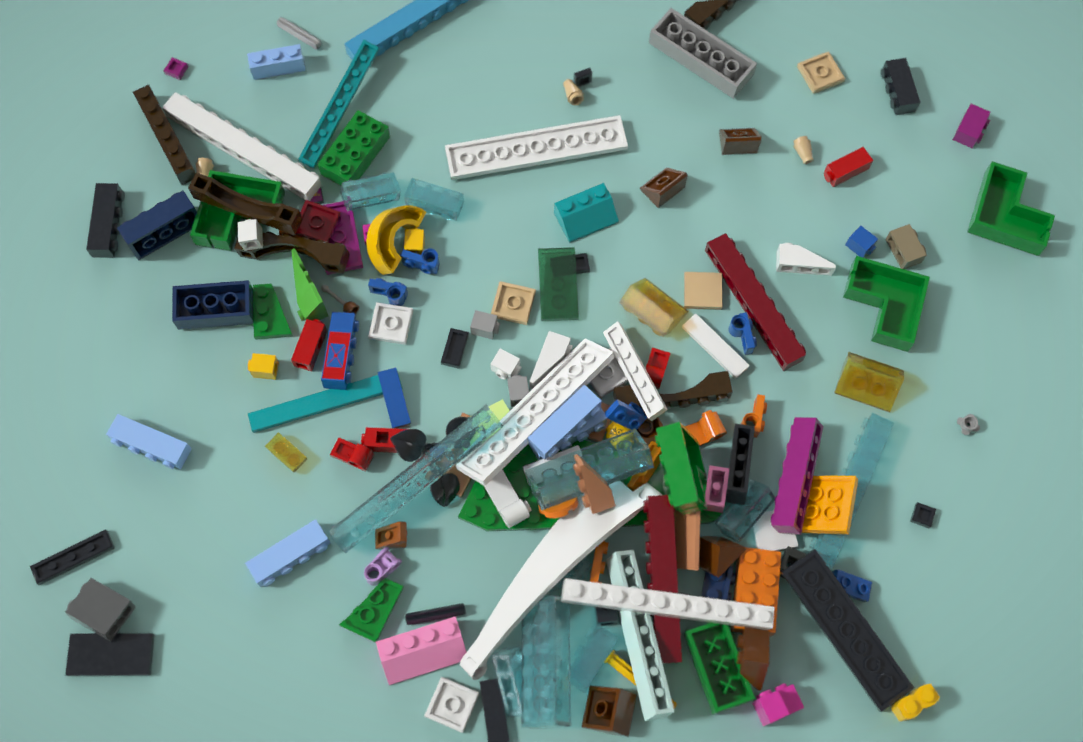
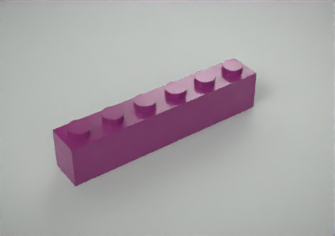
(797, 475)

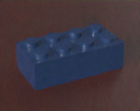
(159, 225)
(212, 304)

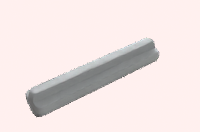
(299, 33)

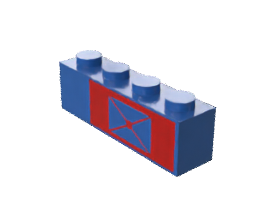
(339, 350)

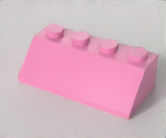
(421, 650)

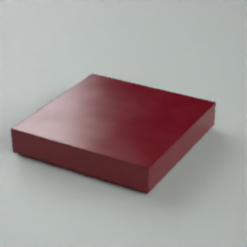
(317, 221)

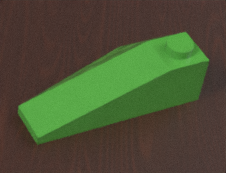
(308, 298)

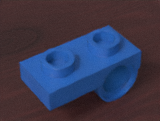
(418, 261)
(388, 289)
(748, 341)
(629, 415)
(853, 585)

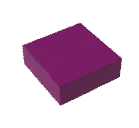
(176, 68)

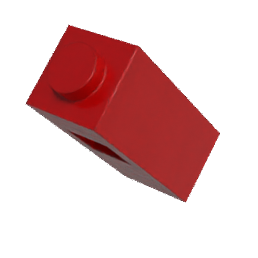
(847, 166)
(309, 344)
(379, 439)

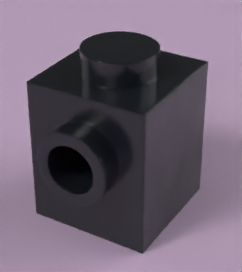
(605, 616)

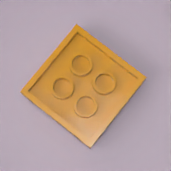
(830, 505)

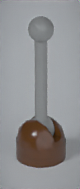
(348, 307)

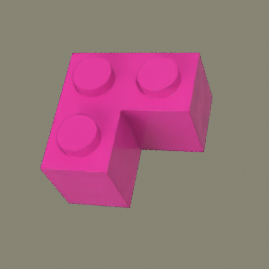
(778, 704)

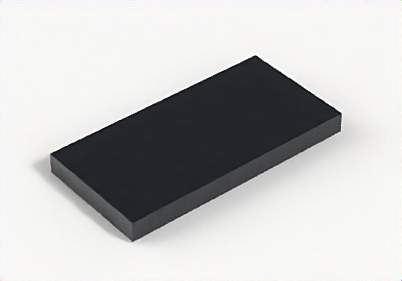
(124, 656)

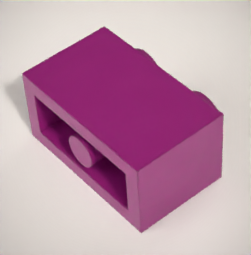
(971, 126)

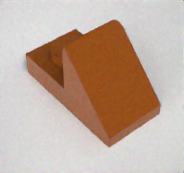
(391, 536)

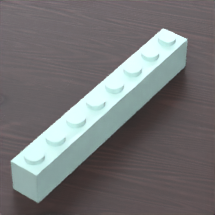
(641, 642)

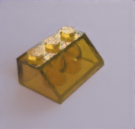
(653, 307)
(869, 381)

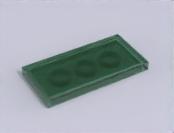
(558, 284)

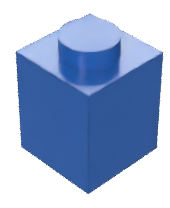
(862, 242)

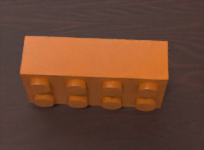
(757, 581)

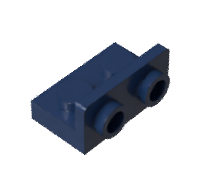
(718, 587)

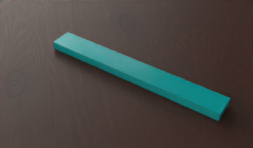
(338, 104)
(315, 404)

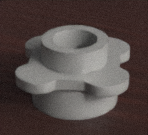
(971, 419)

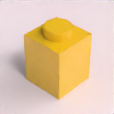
(414, 240)
(263, 366)

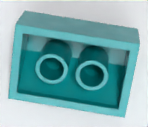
(586, 212)

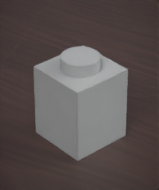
(484, 325)
(517, 389)

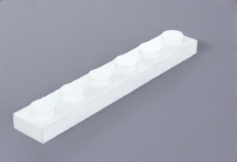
(635, 371)

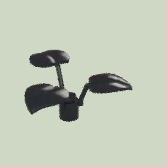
(412, 445)

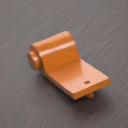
(707, 428)

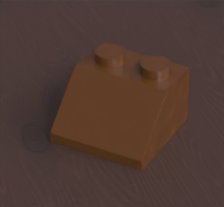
(754, 655)
(609, 710)

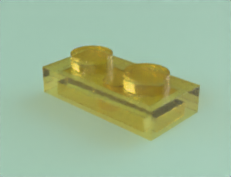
(286, 452)

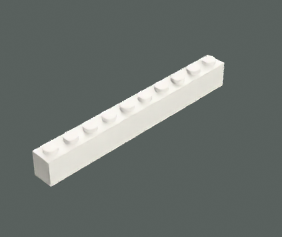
(241, 146)
(667, 604)

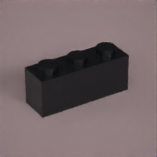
(900, 86)

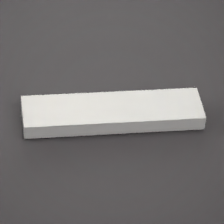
(715, 346)

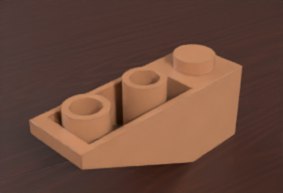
(596, 491)

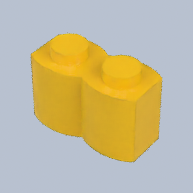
(912, 705)

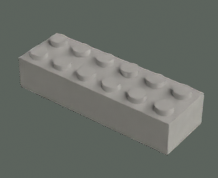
(702, 53)

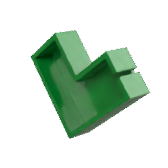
(1002, 217)
(219, 226)
(896, 294)
(683, 467)

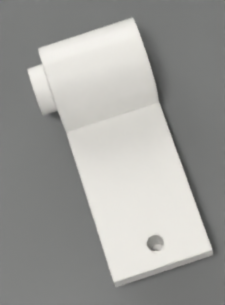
(506, 500)

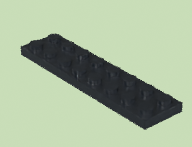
(847, 630)

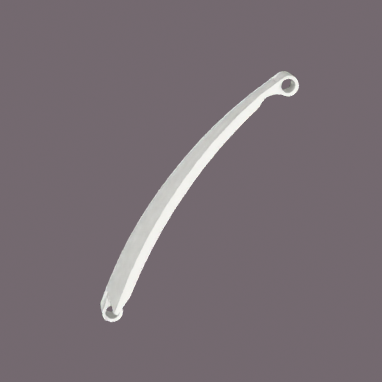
(553, 558)

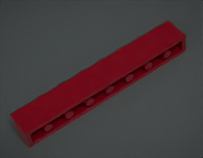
(755, 301)
(663, 571)

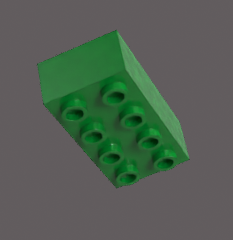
(354, 149)
(717, 667)

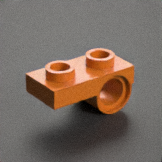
(756, 417)

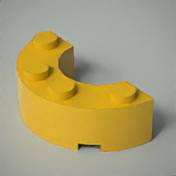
(382, 233)

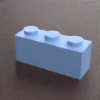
(276, 62)

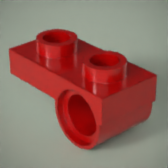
(657, 365)
(354, 455)

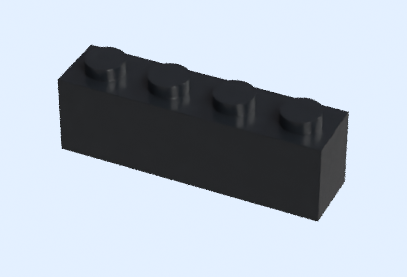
(105, 220)
(740, 464)

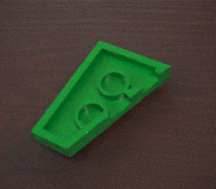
(268, 314)
(373, 613)

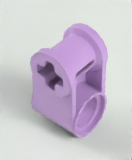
(382, 565)

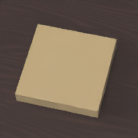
(820, 72)
(702, 290)
(513, 302)

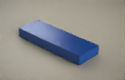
(394, 397)

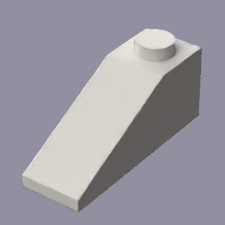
(797, 259)
(553, 352)

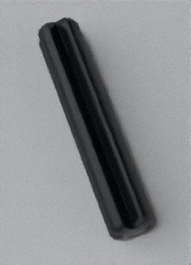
(435, 614)

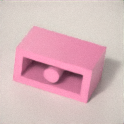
(716, 488)

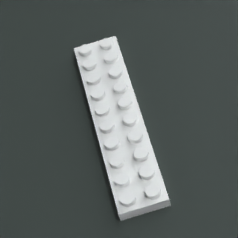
(536, 147)
(534, 409)

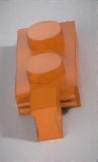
(642, 478)

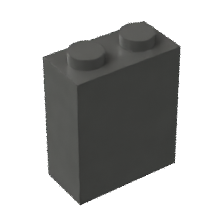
(100, 609)

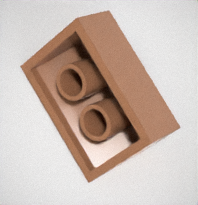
(687, 539)

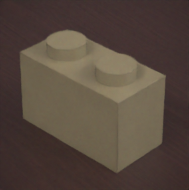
(906, 246)

